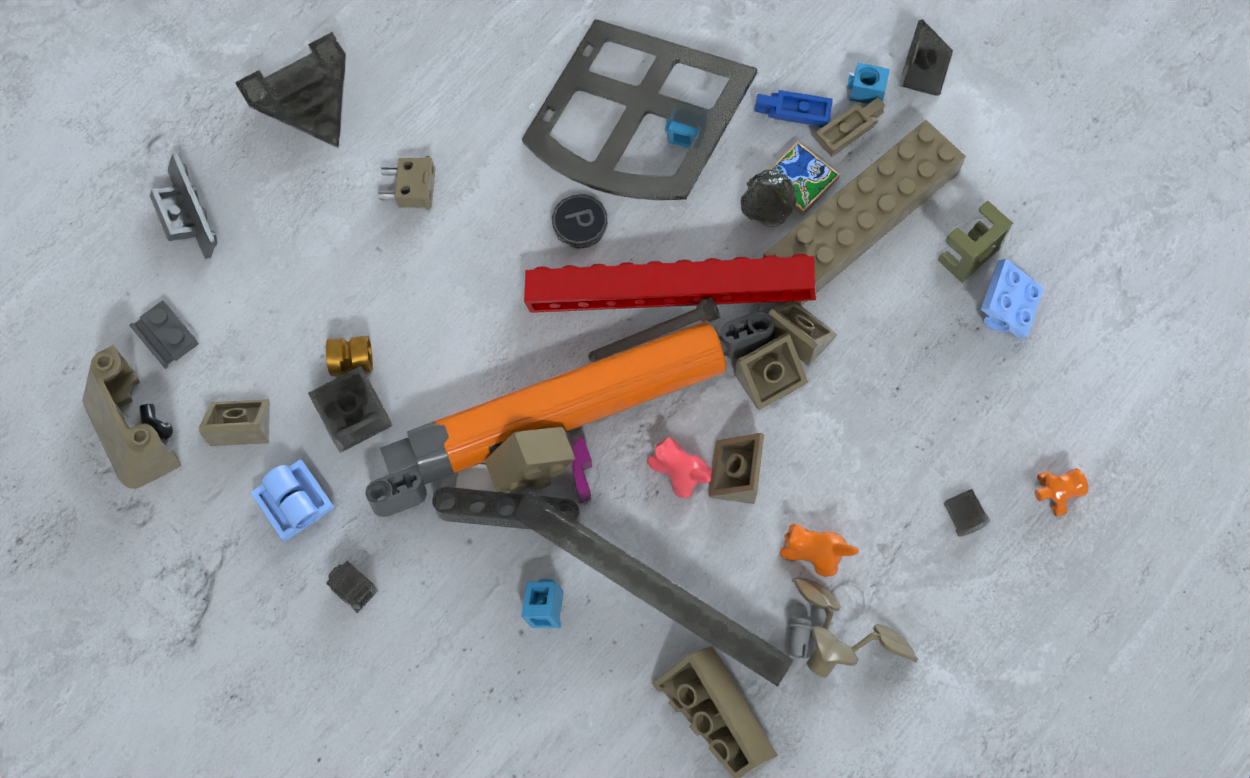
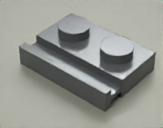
(164, 334)

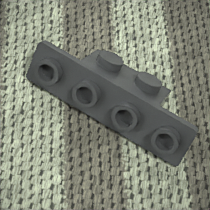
(181, 211)

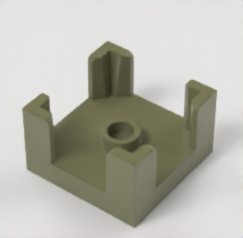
(978, 245)

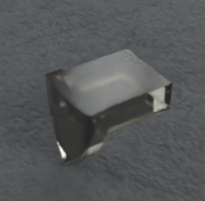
(966, 513)

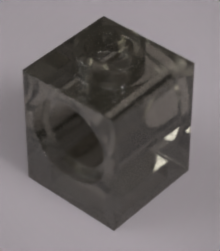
(351, 586)

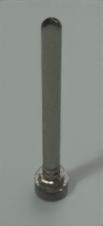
(705, 311)

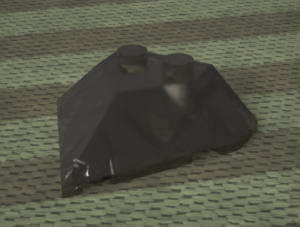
(305, 92)

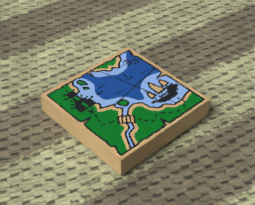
(809, 175)

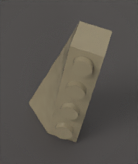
(717, 711)

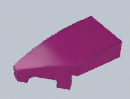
(582, 462)

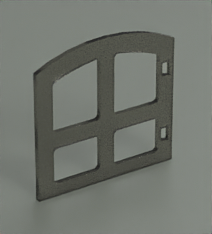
(640, 101)

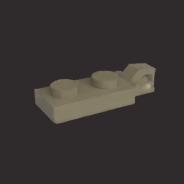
(849, 126)

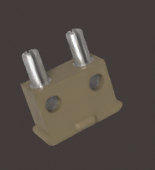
(413, 182)

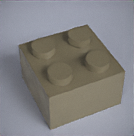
(530, 459)

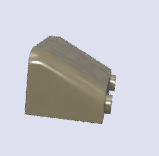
(134, 452)

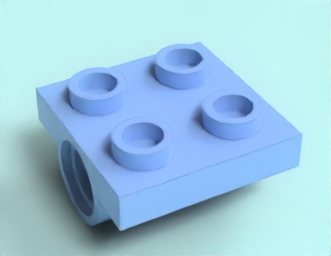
(1011, 300)
(291, 499)

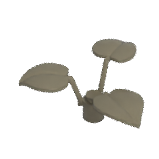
(829, 648)

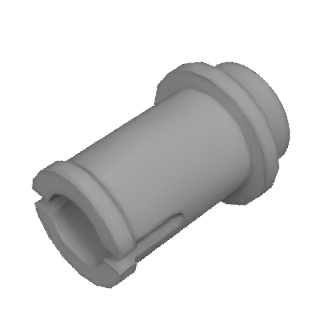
(800, 637)

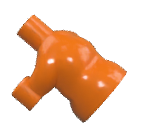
(1061, 488)

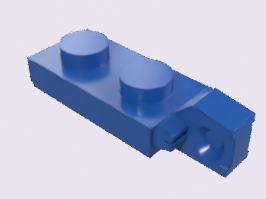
(795, 107)

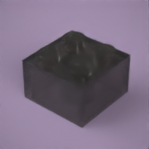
(350, 409)

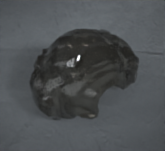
(769, 198)

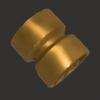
(347, 356)

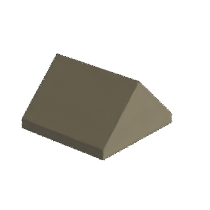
(806, 331)
(771, 371)
(236, 422)
(737, 468)

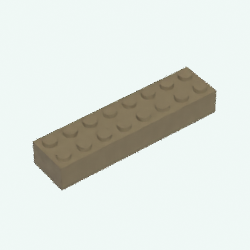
(873, 203)

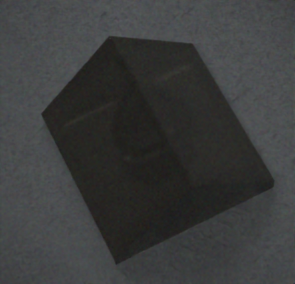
(926, 61)

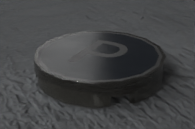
(579, 221)

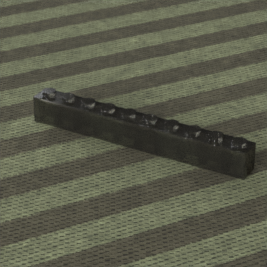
(653, 588)

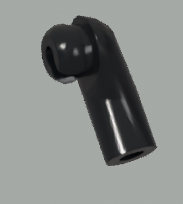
(148, 416)

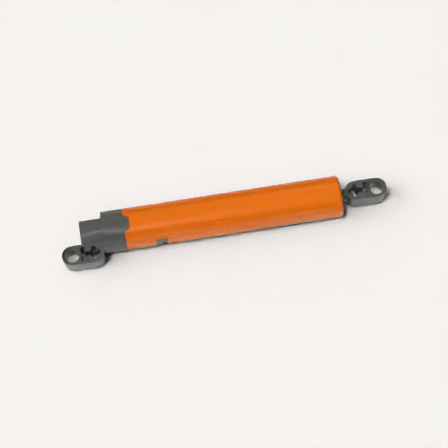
(561, 401)

